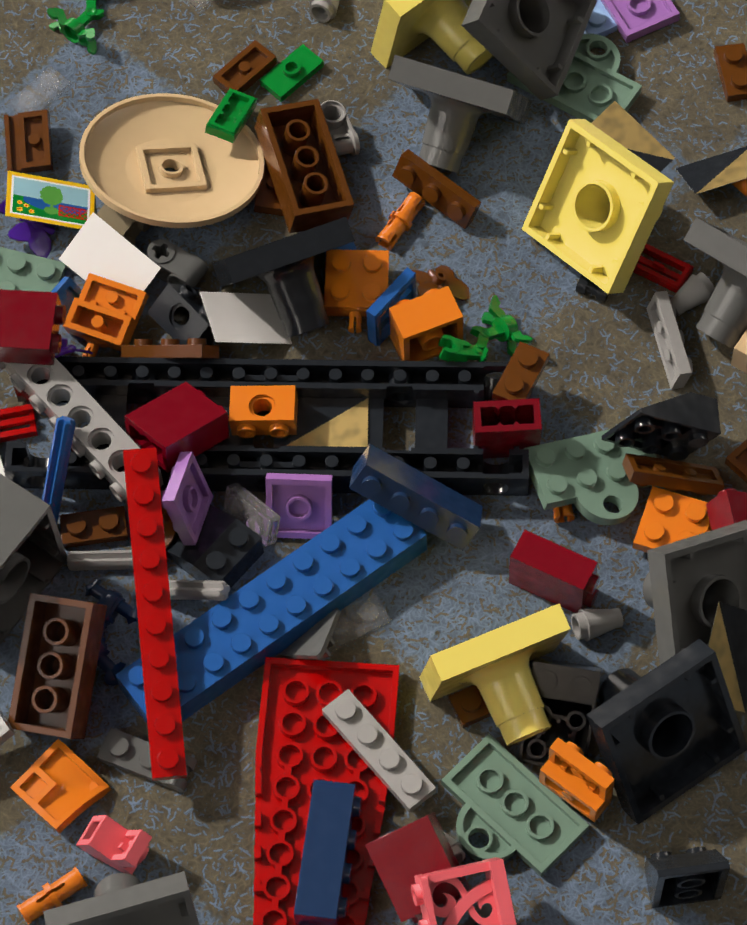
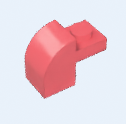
(114, 844)

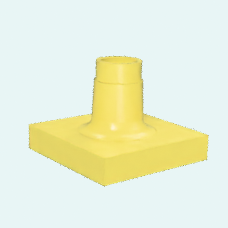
(411, 22)
(597, 205)
(501, 671)

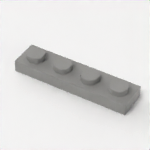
(379, 751)

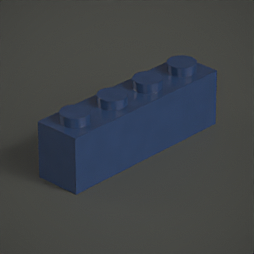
(416, 497)
(326, 853)

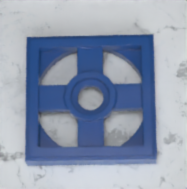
(378, 326)

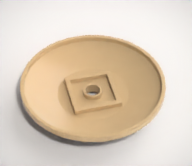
(141, 136)

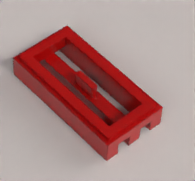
(657, 278)
(21, 433)

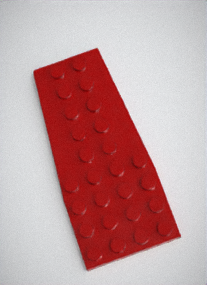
(301, 746)

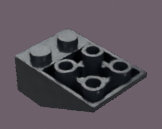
(670, 427)
(567, 695)

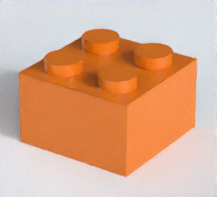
(422, 321)

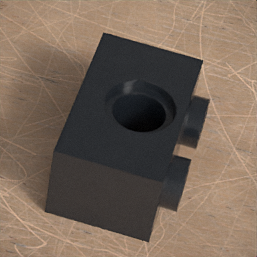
(171, 313)

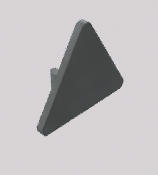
(315, 641)

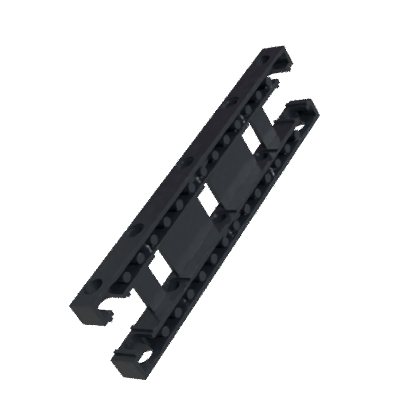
(418, 384)

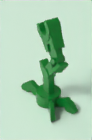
(74, 28)
(503, 329)

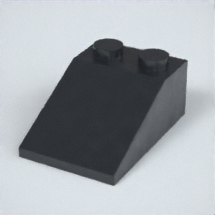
(222, 551)
(685, 877)

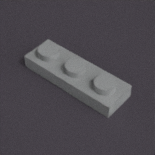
(669, 340)

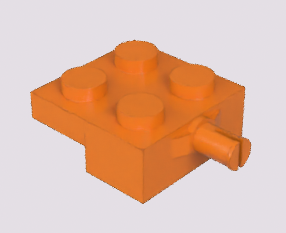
(354, 282)
(105, 313)
(670, 519)
(577, 779)

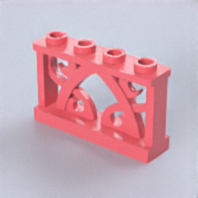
(491, 891)

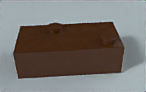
(303, 165)
(57, 666)

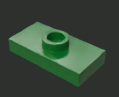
(292, 73)
(231, 115)

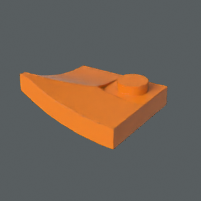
(60, 786)

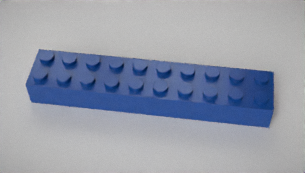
(283, 604)

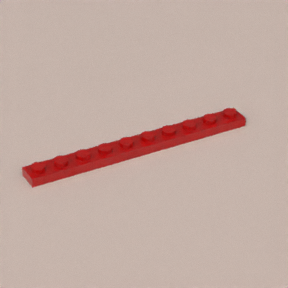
(154, 615)

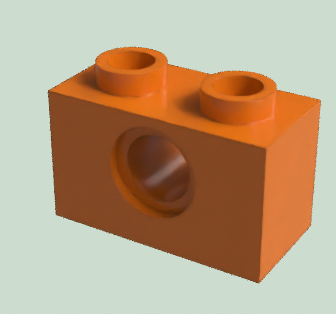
(250, 400)

